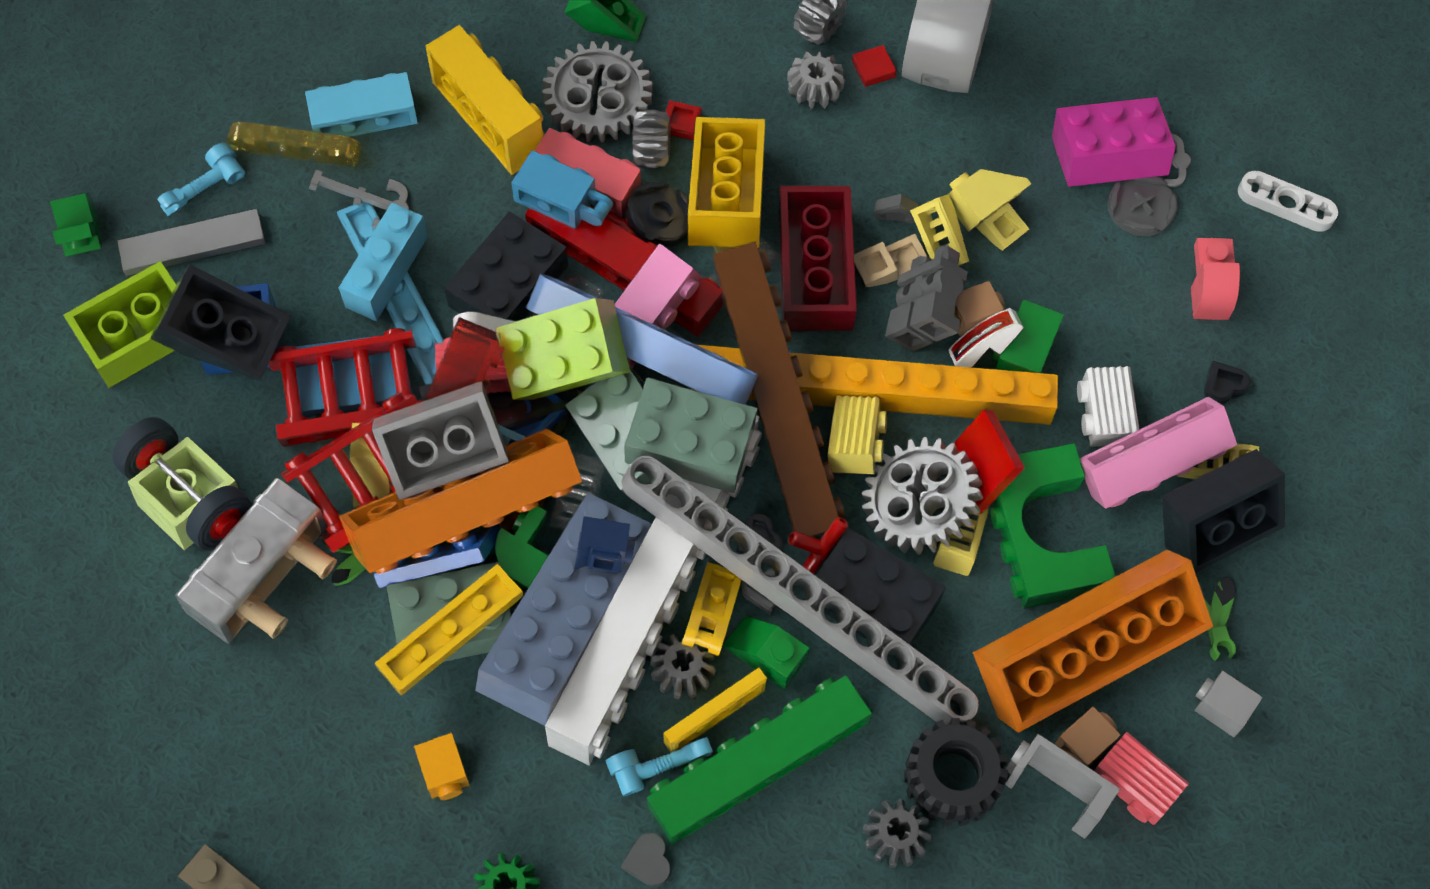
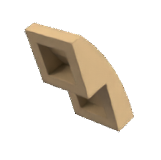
(884, 264)

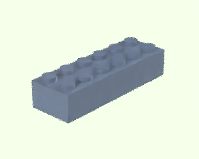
(554, 621)

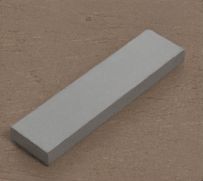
(191, 241)

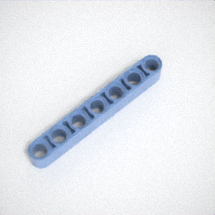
(657, 347)

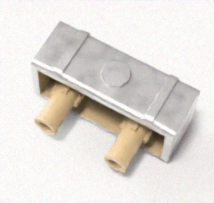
(254, 561)

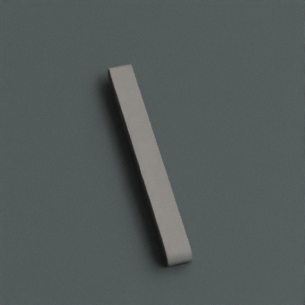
(779, 591)

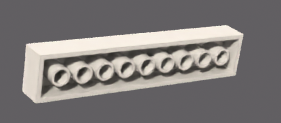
(630, 631)

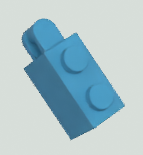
(559, 191)

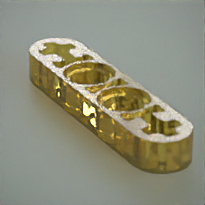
(294, 143)

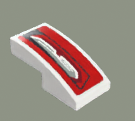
(992, 332)

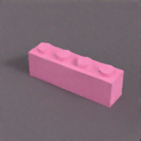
(659, 289)
(1158, 452)

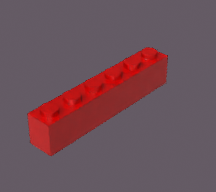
(619, 256)

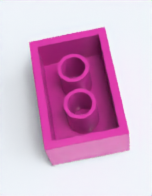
(1113, 141)

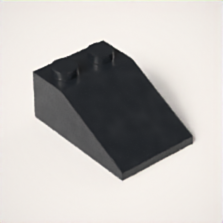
(220, 324)

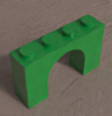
(1038, 573)

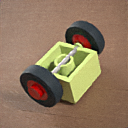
(179, 484)

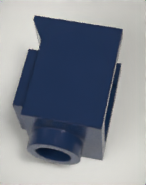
(604, 545)

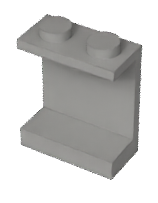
(1067, 773)

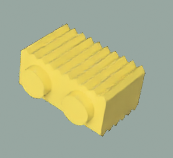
(855, 435)

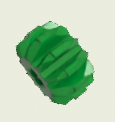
(518, 876)

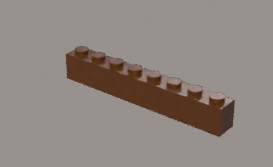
(776, 390)

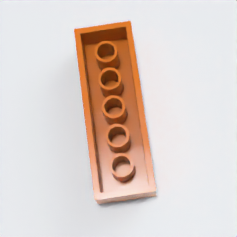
(407, 527)
(1093, 640)

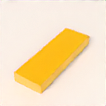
(715, 710)

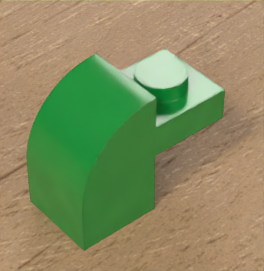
(76, 224)
(515, 551)

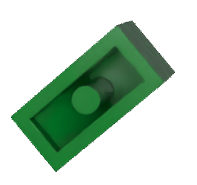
(608, 17)
(768, 648)

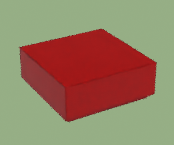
(873, 66)
(683, 119)

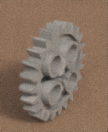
(567, 87)
(953, 493)

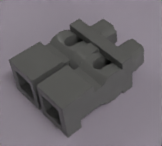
(927, 300)

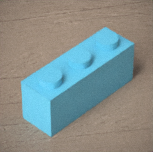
(362, 106)
(383, 261)

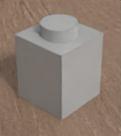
(1226, 703)

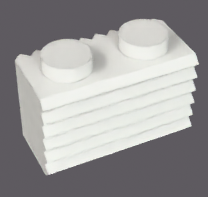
(1108, 405)

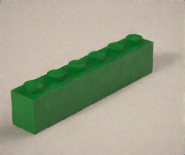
(758, 759)

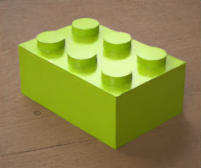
(120, 321)
(563, 349)

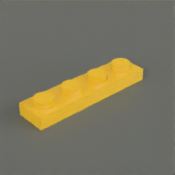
(449, 629)

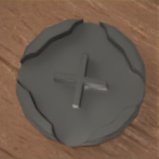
(1142, 205)

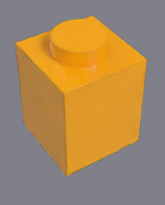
(442, 767)

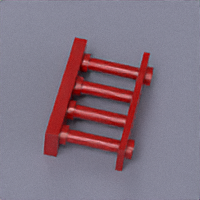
(334, 421)
(300, 467)

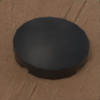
(658, 214)

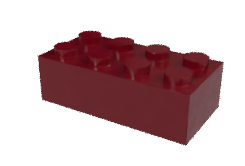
(817, 258)

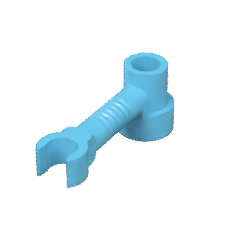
(223, 165)
(631, 772)

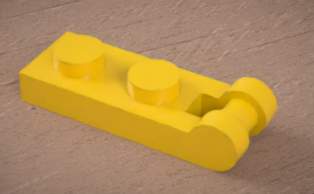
(712, 608)

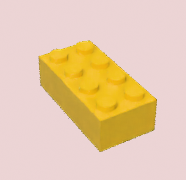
(485, 97)
(726, 182)

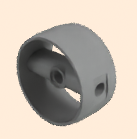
(946, 43)

